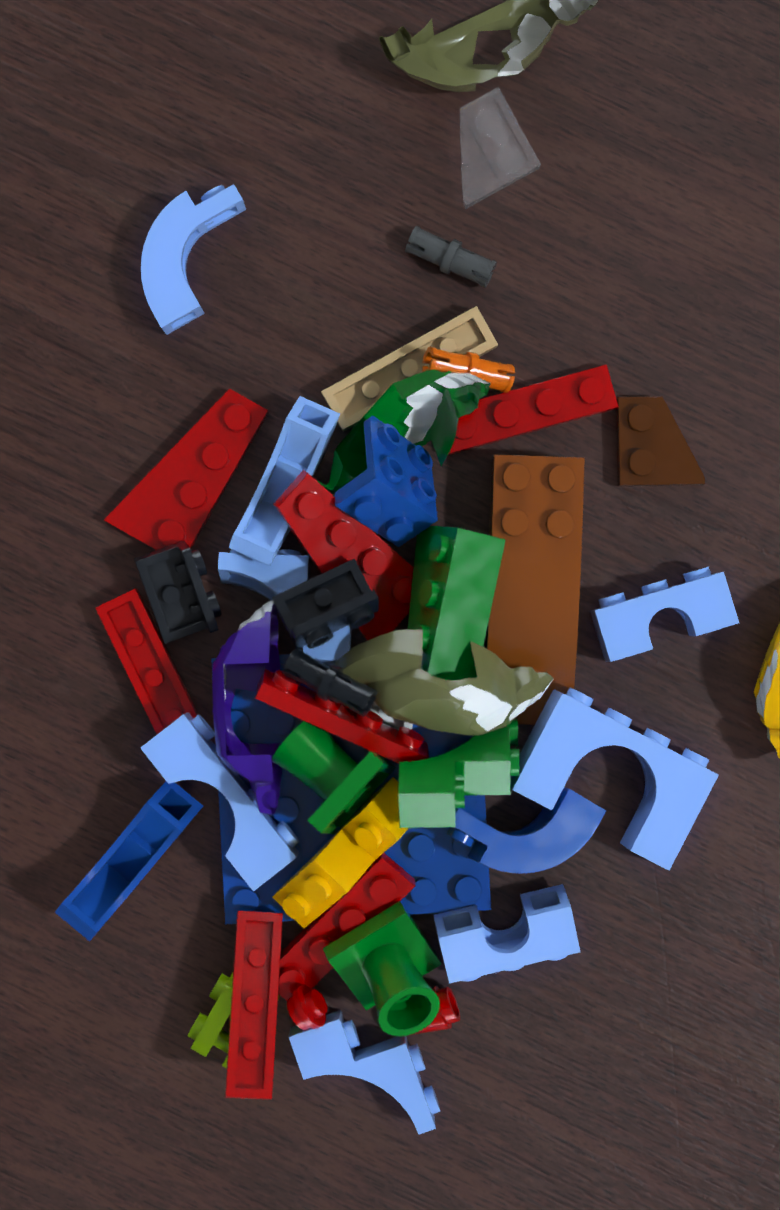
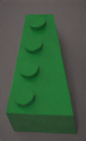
(453, 596)

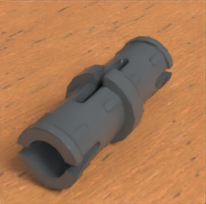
(450, 256)

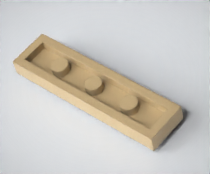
(362, 389)

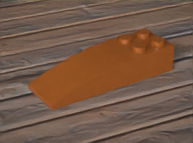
(537, 590)

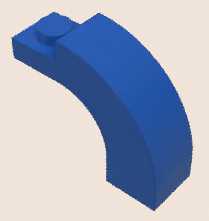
(537, 846)

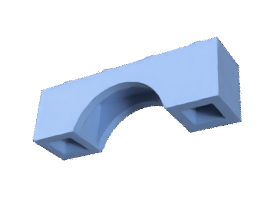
(258, 844)

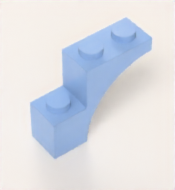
(298, 448)
(284, 573)
(387, 1064)

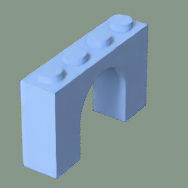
(673, 782)

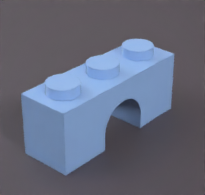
(700, 600)
(540, 935)

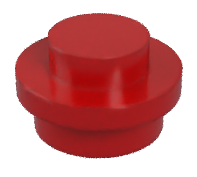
(307, 1008)

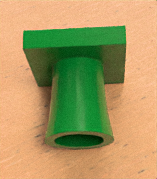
(331, 773)
(385, 969)

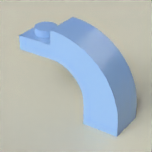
(168, 249)

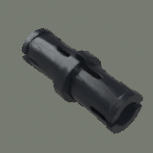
(330, 682)

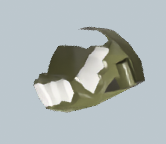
(447, 57)
(460, 706)

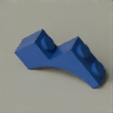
(129, 859)

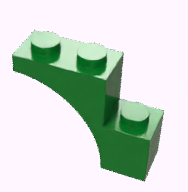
(438, 785)

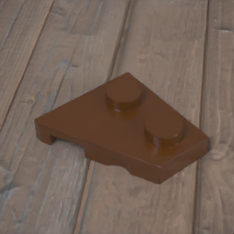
(652, 446)

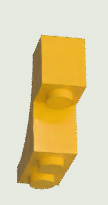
(343, 857)

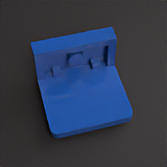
(396, 489)

